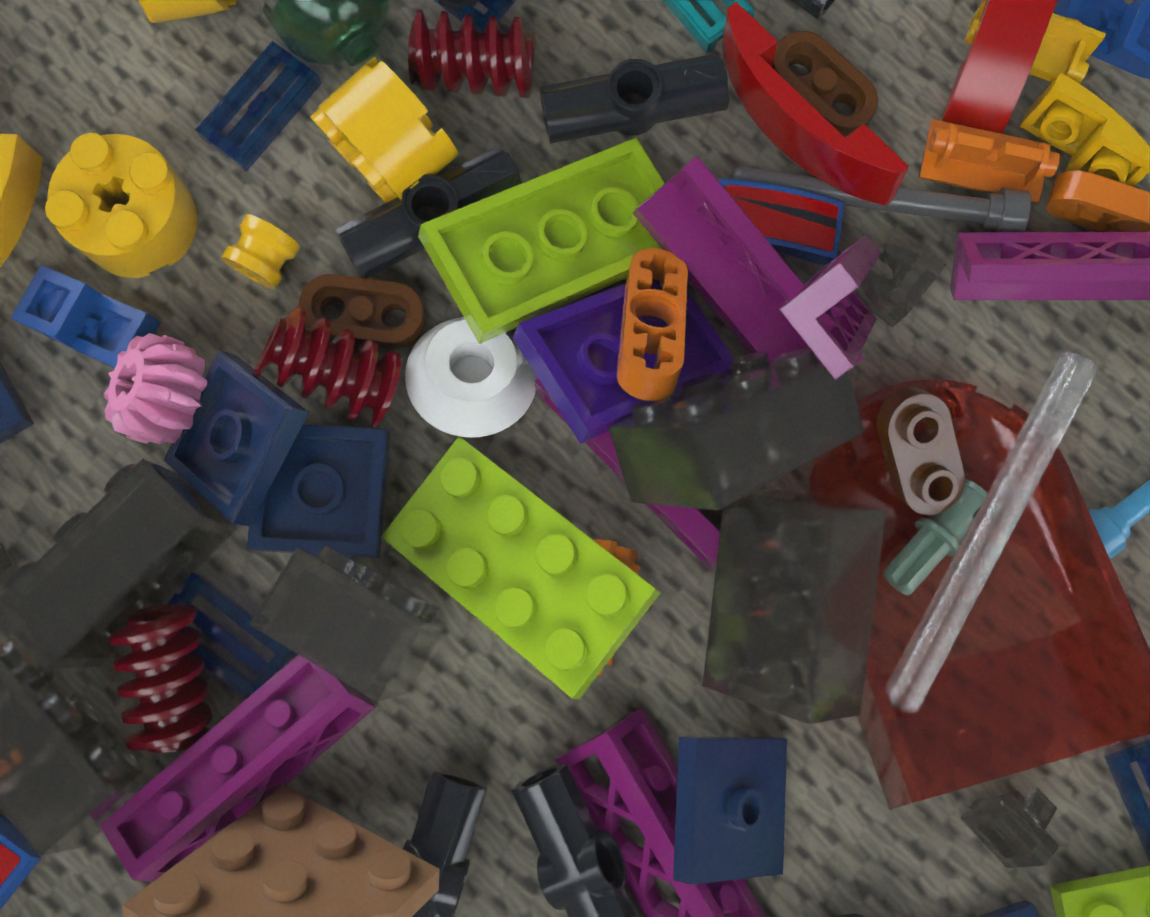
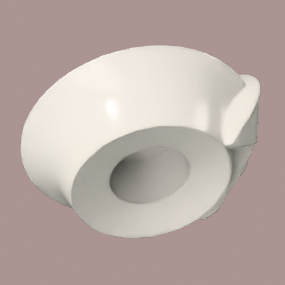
(467, 384)

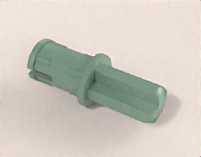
(936, 538)

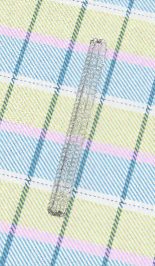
(990, 531)

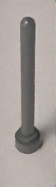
(996, 212)

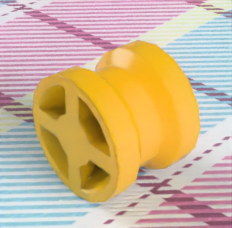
(260, 251)

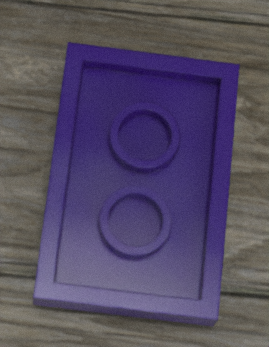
(578, 354)

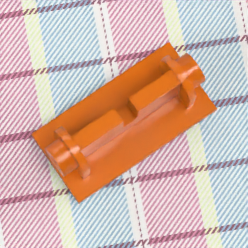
(986, 160)

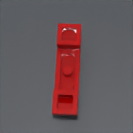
(998, 63)
(853, 164)

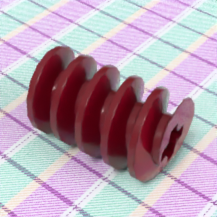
(471, 55)
(331, 365)
(164, 678)

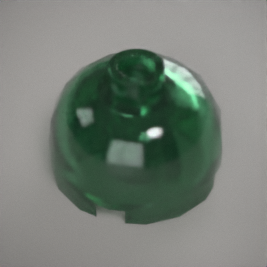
(329, 29)

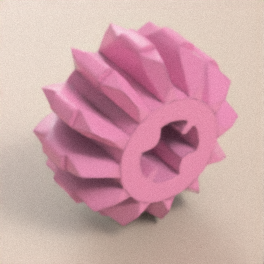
(155, 389)

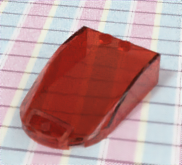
(1047, 650)

